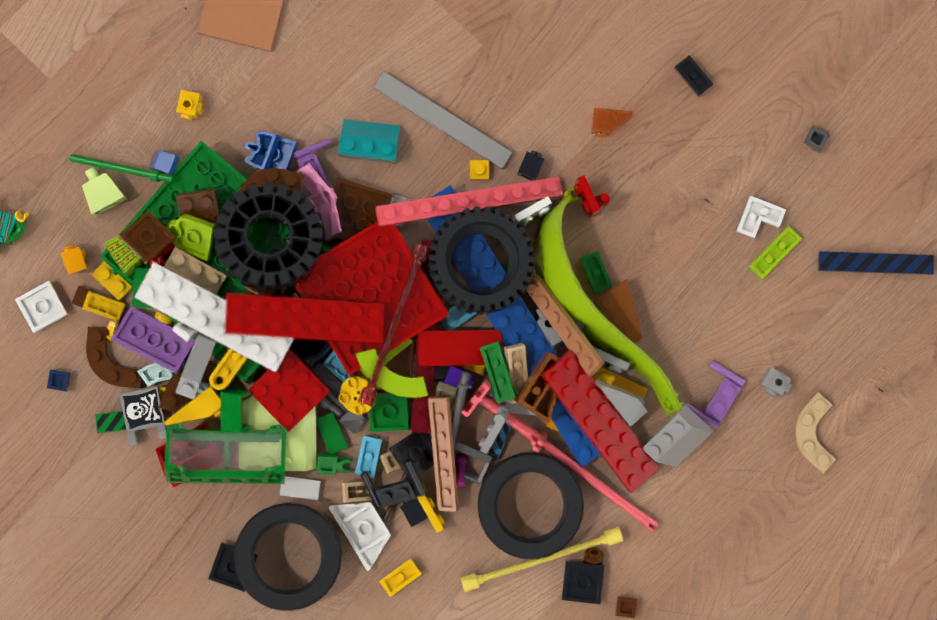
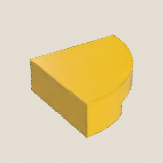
(112, 326)

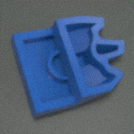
(270, 151)

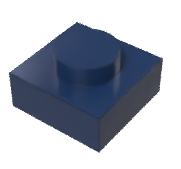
(58, 380)

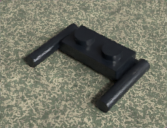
(395, 492)

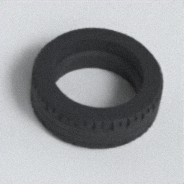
(572, 506)
(287, 599)

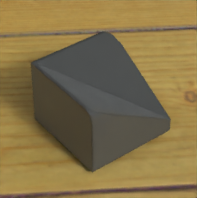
(816, 138)
(352, 421)

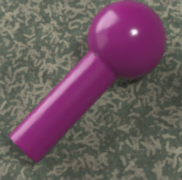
(461, 463)

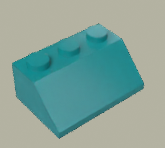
(369, 141)

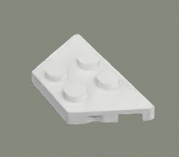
(363, 529)

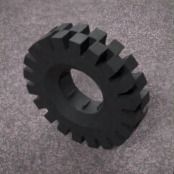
(268, 269)

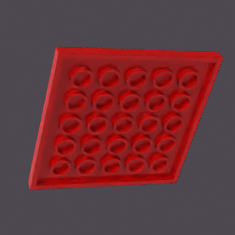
(373, 270)

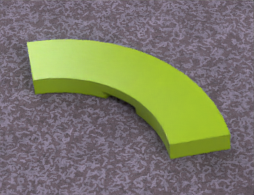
(390, 381)

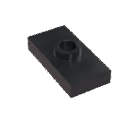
(693, 76)

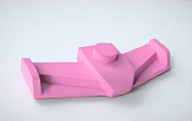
(323, 199)

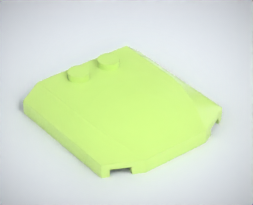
(300, 441)

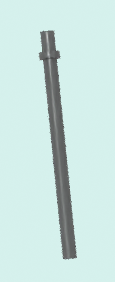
(463, 386)

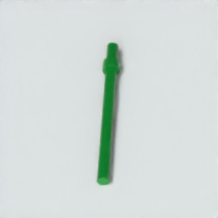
(154, 175)

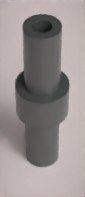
(327, 403)

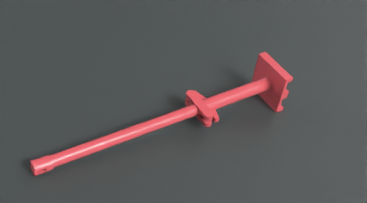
(539, 441)

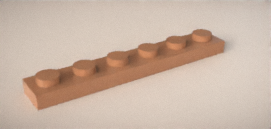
(564, 325)
(443, 453)

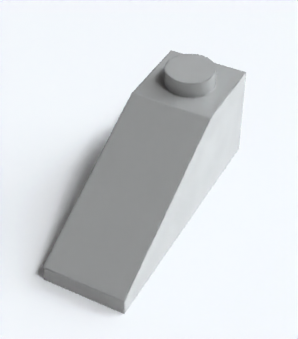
(195, 366)
(627, 405)

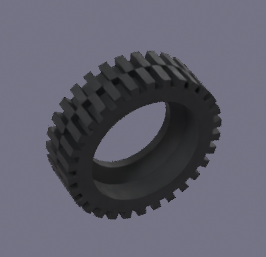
(502, 229)

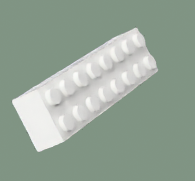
(207, 315)

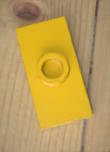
(103, 306)

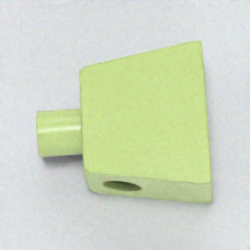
(101, 192)

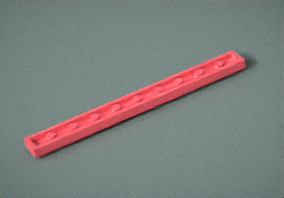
(457, 202)

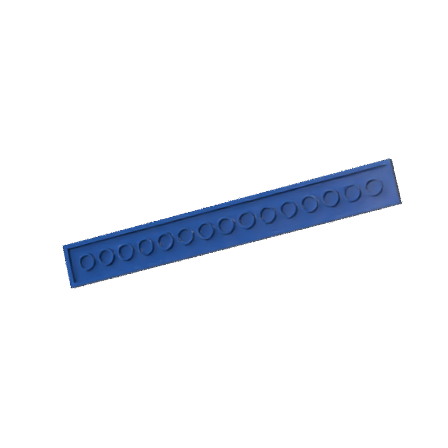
(515, 322)

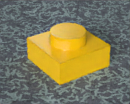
(479, 169)

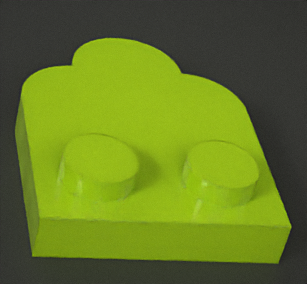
(193, 236)

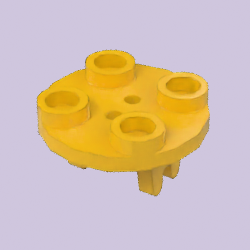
(350, 390)

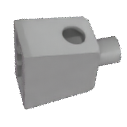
(550, 333)

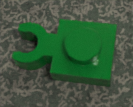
(329, 463)

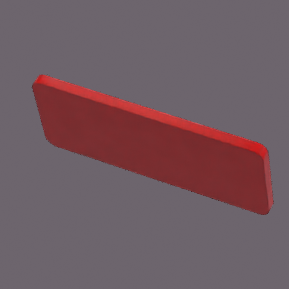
(454, 347)

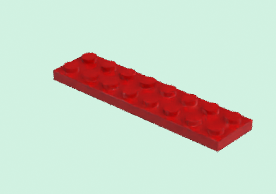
(304, 318)
(600, 421)

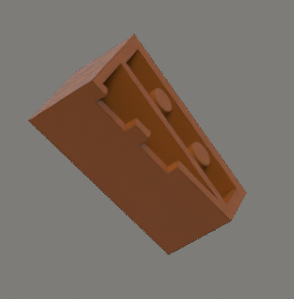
(620, 311)
(536, 393)

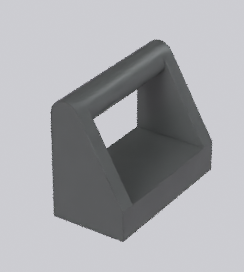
(476, 454)

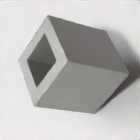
(775, 382)

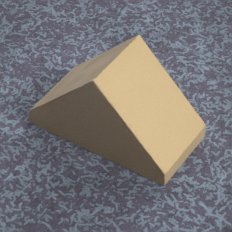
(355, 492)

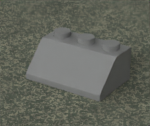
(677, 438)

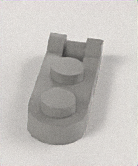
(494, 428)

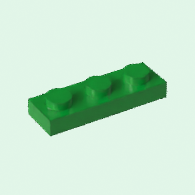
(498, 372)

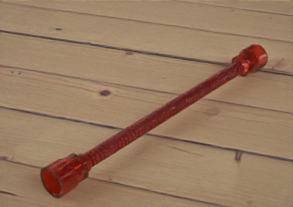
(419, 256)

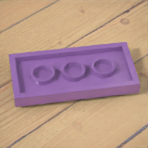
(152, 340)

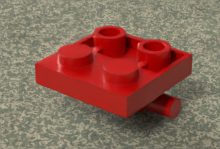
(591, 204)

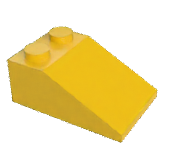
(203, 407)

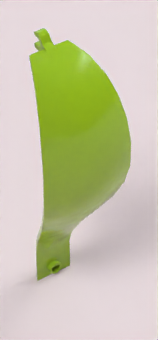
(556, 271)

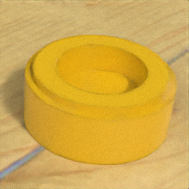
(163, 318)

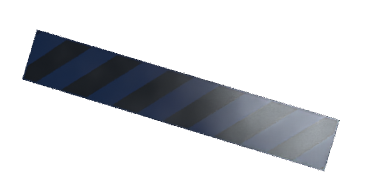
(876, 263)

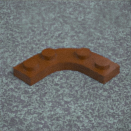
(277, 176)
(101, 364)
(171, 401)

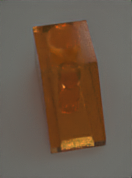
(608, 120)

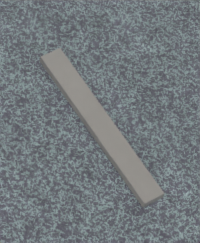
(443, 120)

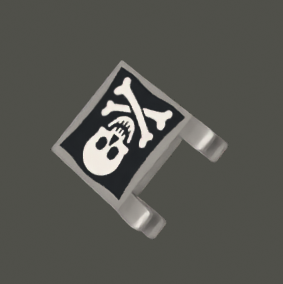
(142, 412)

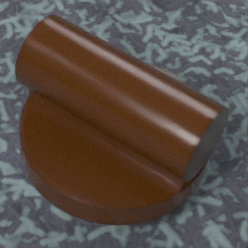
(593, 556)

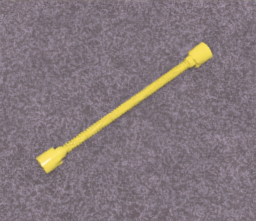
(473, 581)

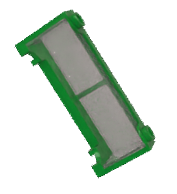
(225, 456)

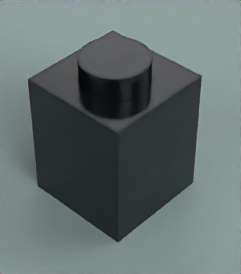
(531, 165)
(413, 512)

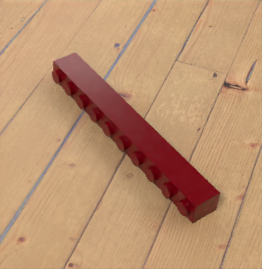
(420, 412)

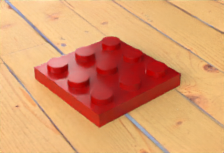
(289, 391)

